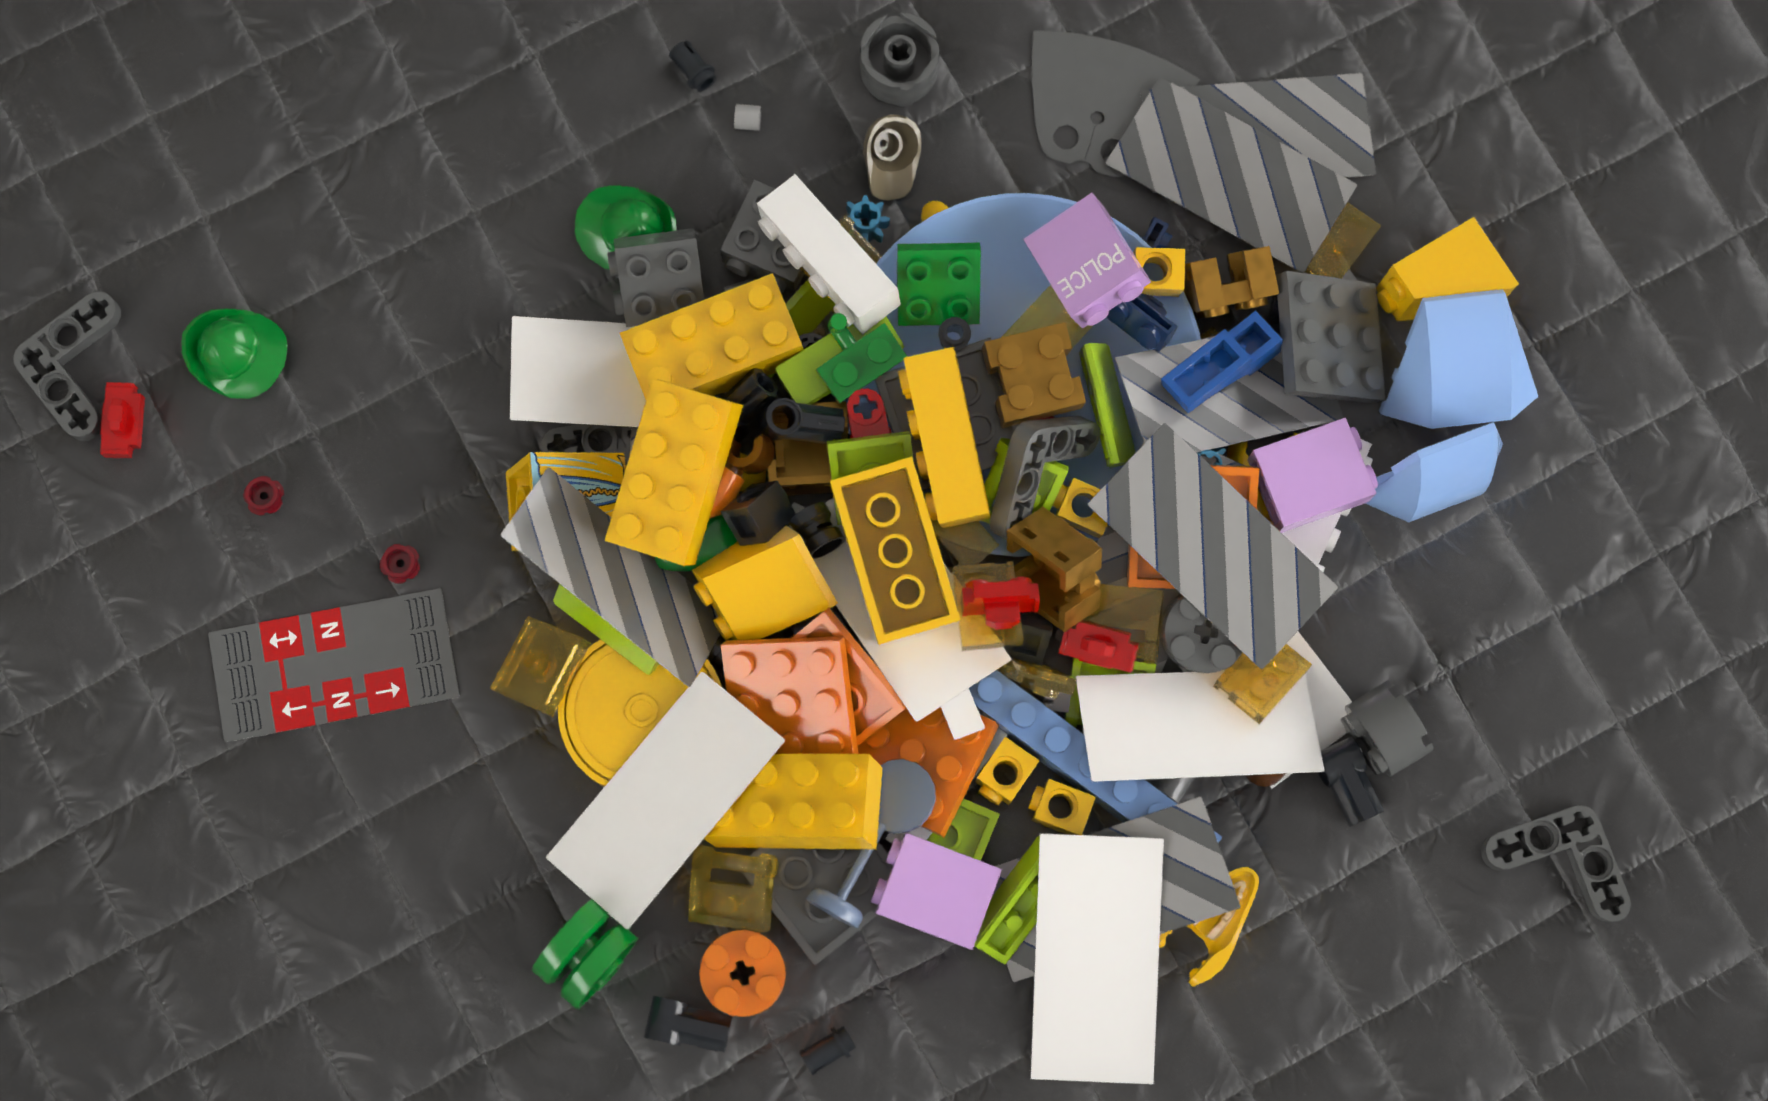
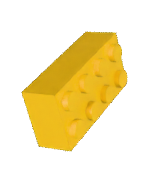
(715, 339)
(946, 438)
(673, 473)
(894, 550)
(806, 805)

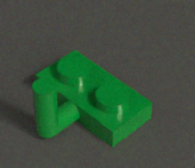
(860, 360)

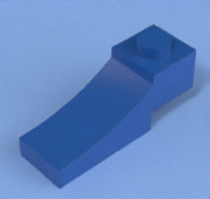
(1223, 361)

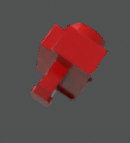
(121, 420)
(1000, 601)
(1100, 646)

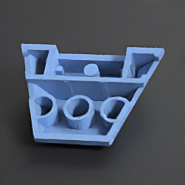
(1461, 364)
(1439, 475)

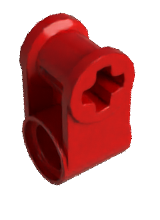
(876, 424)

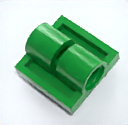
(938, 283)

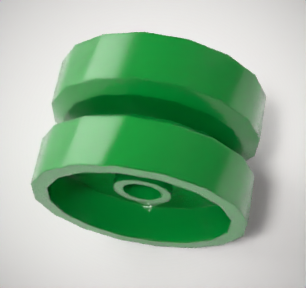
(590, 958)

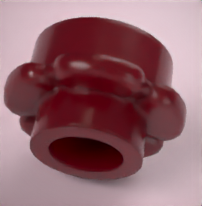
(261, 485)
(389, 561)

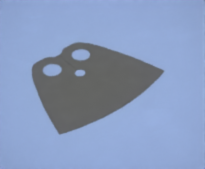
(1090, 75)

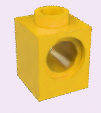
(1173, 266)
(1092, 525)
(1018, 759)
(1079, 801)

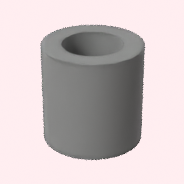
(747, 117)

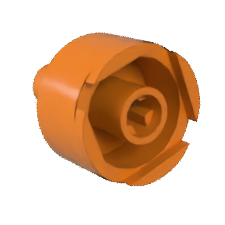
(721, 961)

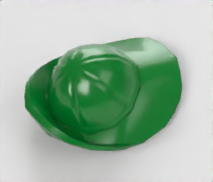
(618, 213)
(234, 351)

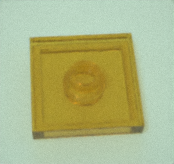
(540, 666)

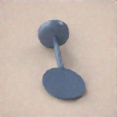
(904, 806)

